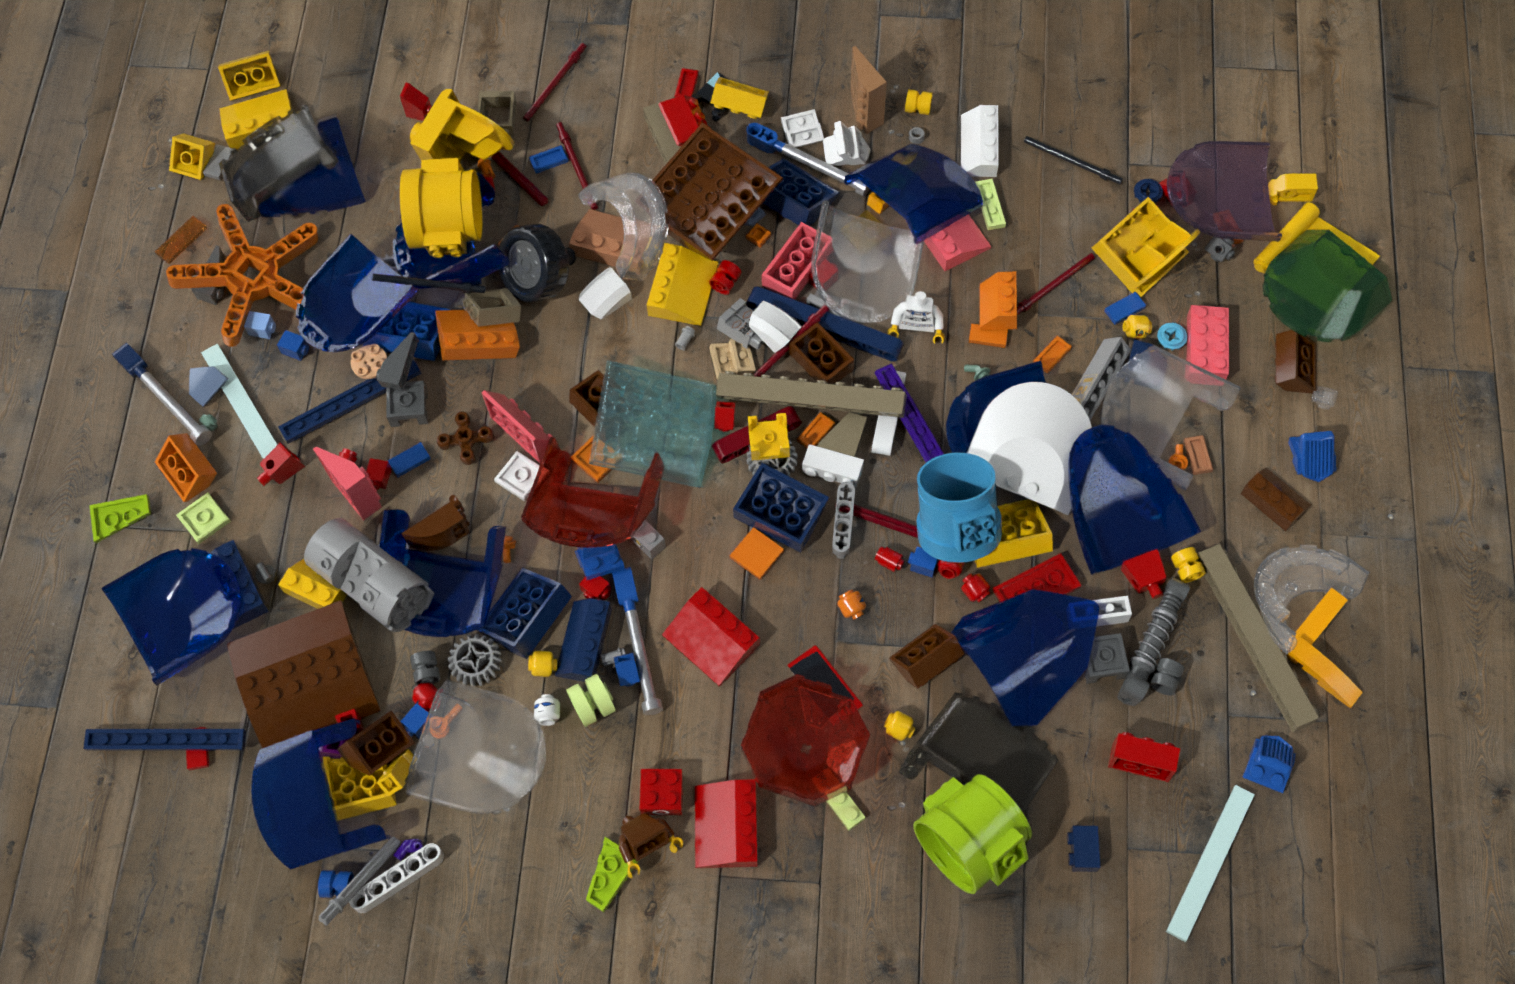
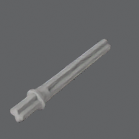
(336, 906)

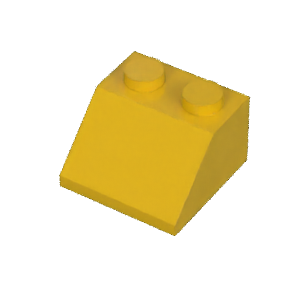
(190, 155)

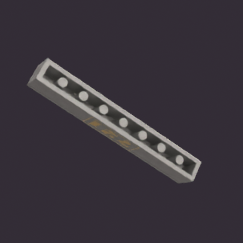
(1100, 374)

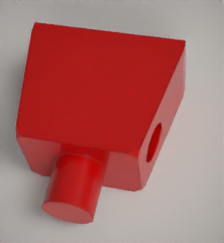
(279, 465)
(1145, 573)

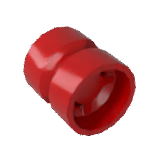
(725, 277)

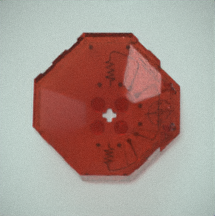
(806, 714)

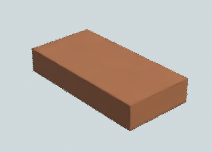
(1198, 455)

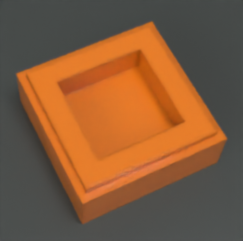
(758, 235)

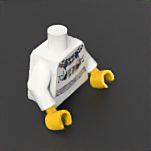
(918, 314)

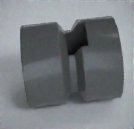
(424, 666)
(1167, 676)

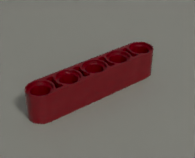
(739, 442)

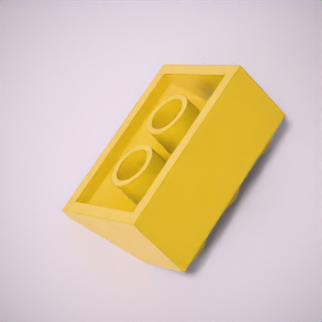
(249, 75)
(739, 98)
(309, 586)

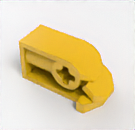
(1293, 188)

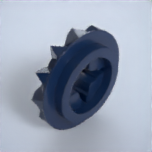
(1155, 190)

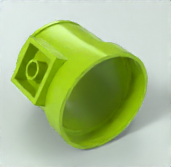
(973, 832)

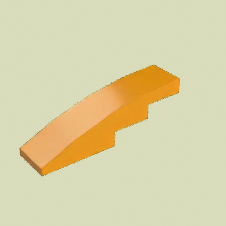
(1320, 618)
(1326, 673)

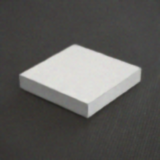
(518, 475)

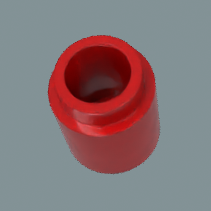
(889, 559)

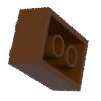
(821, 355)

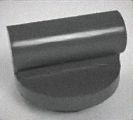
(265, 573)

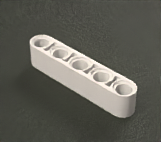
(885, 430)
(407, 878)

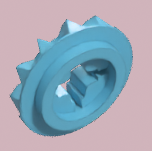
(1169, 329)

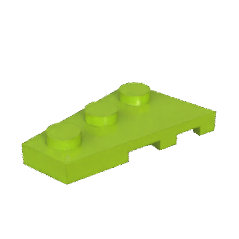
(116, 515)
(608, 877)

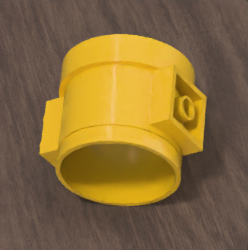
(441, 207)

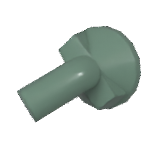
(980, 372)
(209, 421)

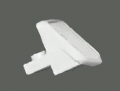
(846, 146)

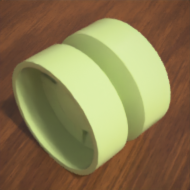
(596, 697)

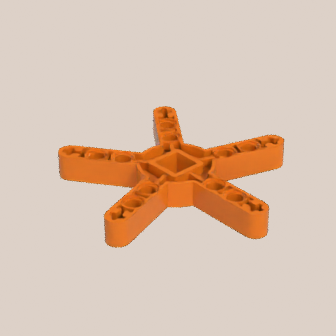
(231, 271)

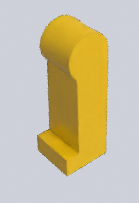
(396, 773)

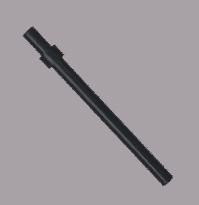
(1104, 174)
(466, 287)

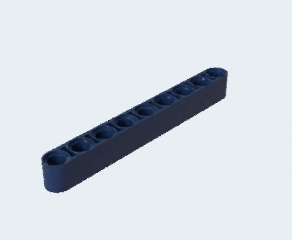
(839, 328)

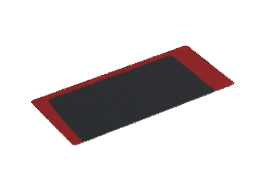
(817, 668)

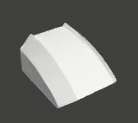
(605, 294)
(773, 325)

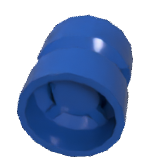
(332, 883)

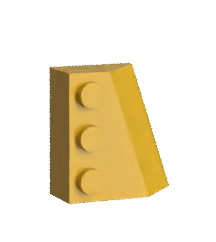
(355, 791)

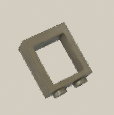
(505, 99)
(493, 307)

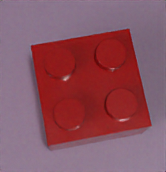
(661, 791)

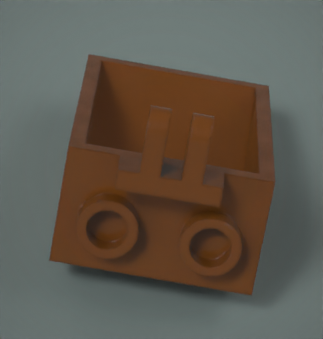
(439, 528)

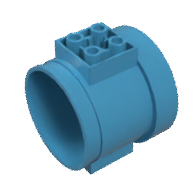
(958, 508)

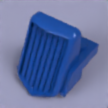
(1314, 455)
(599, 560)
(1270, 762)

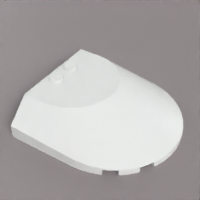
(1029, 441)

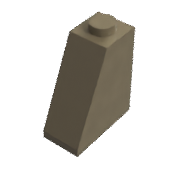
(846, 435)

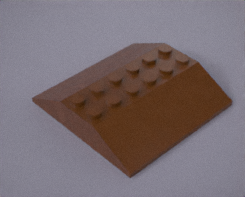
(712, 191)
(301, 674)

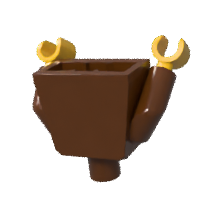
(642, 837)

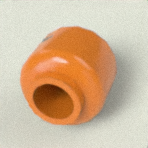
(851, 604)

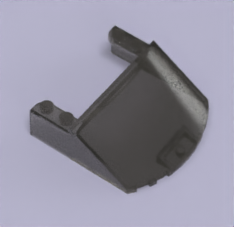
(275, 158)
(979, 739)

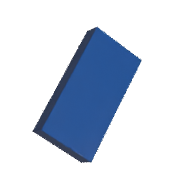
(548, 159)
(1124, 308)
(409, 459)

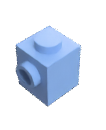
(259, 325)

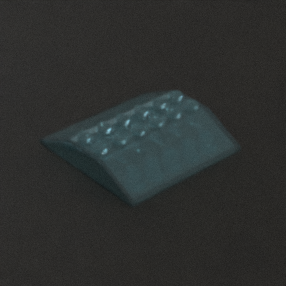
(650, 414)

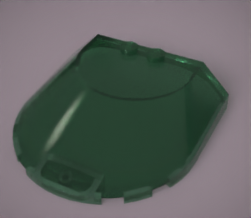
(1324, 287)

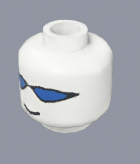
(547, 710)

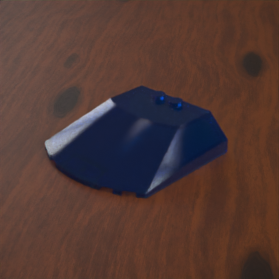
(921, 187)

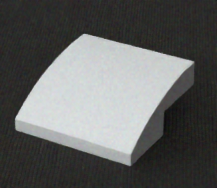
(802, 129)

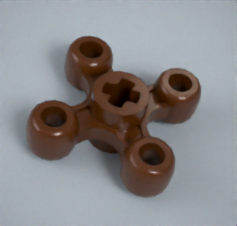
(464, 438)

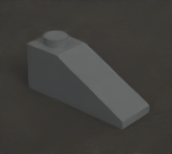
(211, 294)
(397, 365)

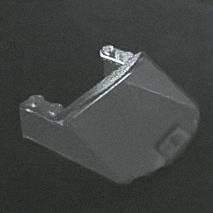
(1153, 396)

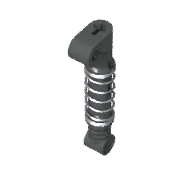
(1142, 665)

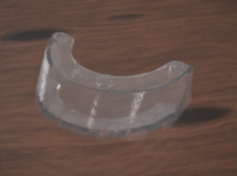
(642, 216)
(1300, 571)

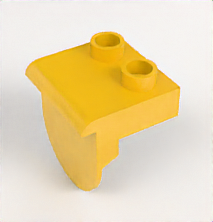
(456, 129)
(1143, 247)

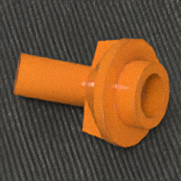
(1178, 458)
(509, 544)

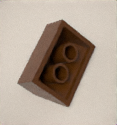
(1295, 362)
(586, 396)
(1275, 499)
(927, 655)
(376, 744)

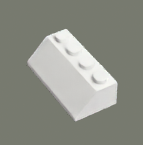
(980, 141)

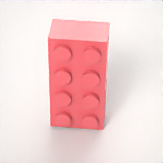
(791, 266)
(1208, 339)

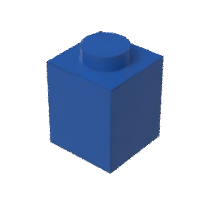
(293, 345)
(922, 562)
(626, 669)
(415, 720)

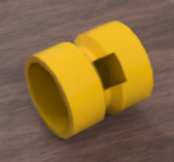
(918, 102)
(1188, 565)

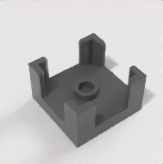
(407, 403)
(1107, 658)

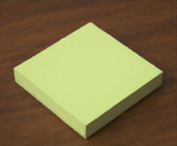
(203, 518)

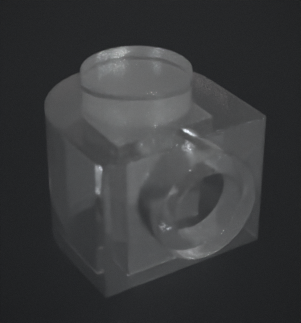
(1324, 397)

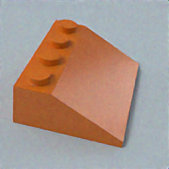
(464, 340)

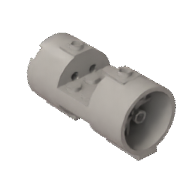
(367, 574)

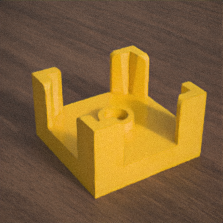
(768, 438)

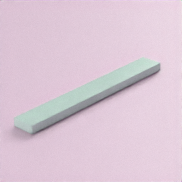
(241, 402)
(1210, 863)

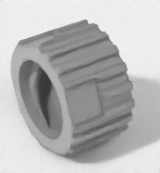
(916, 140)

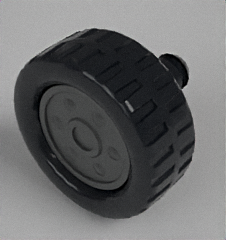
(536, 264)

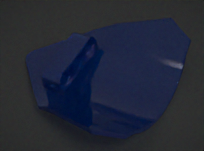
(1030, 649)

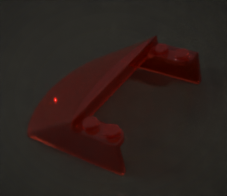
(585, 515)

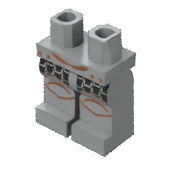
(736, 325)

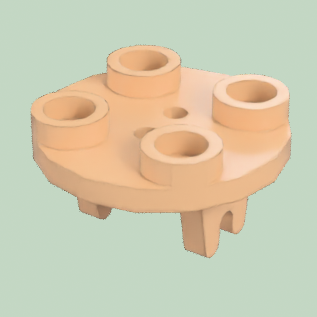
(367, 361)

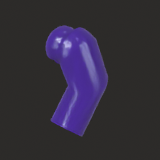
(408, 846)

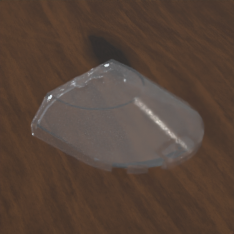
(863, 265)
(476, 751)

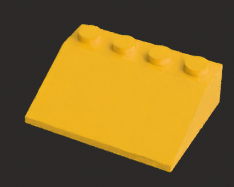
(247, 116)
(681, 285)
(1023, 533)

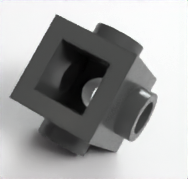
(1221, 249)

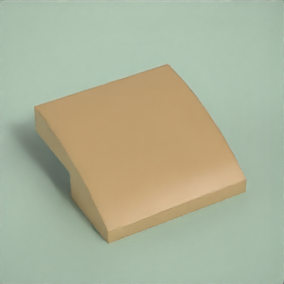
(731, 357)

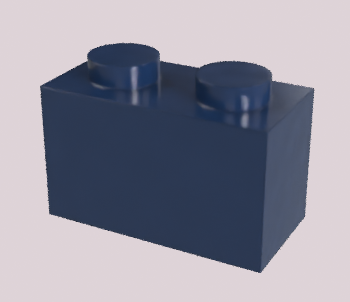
(1084, 848)

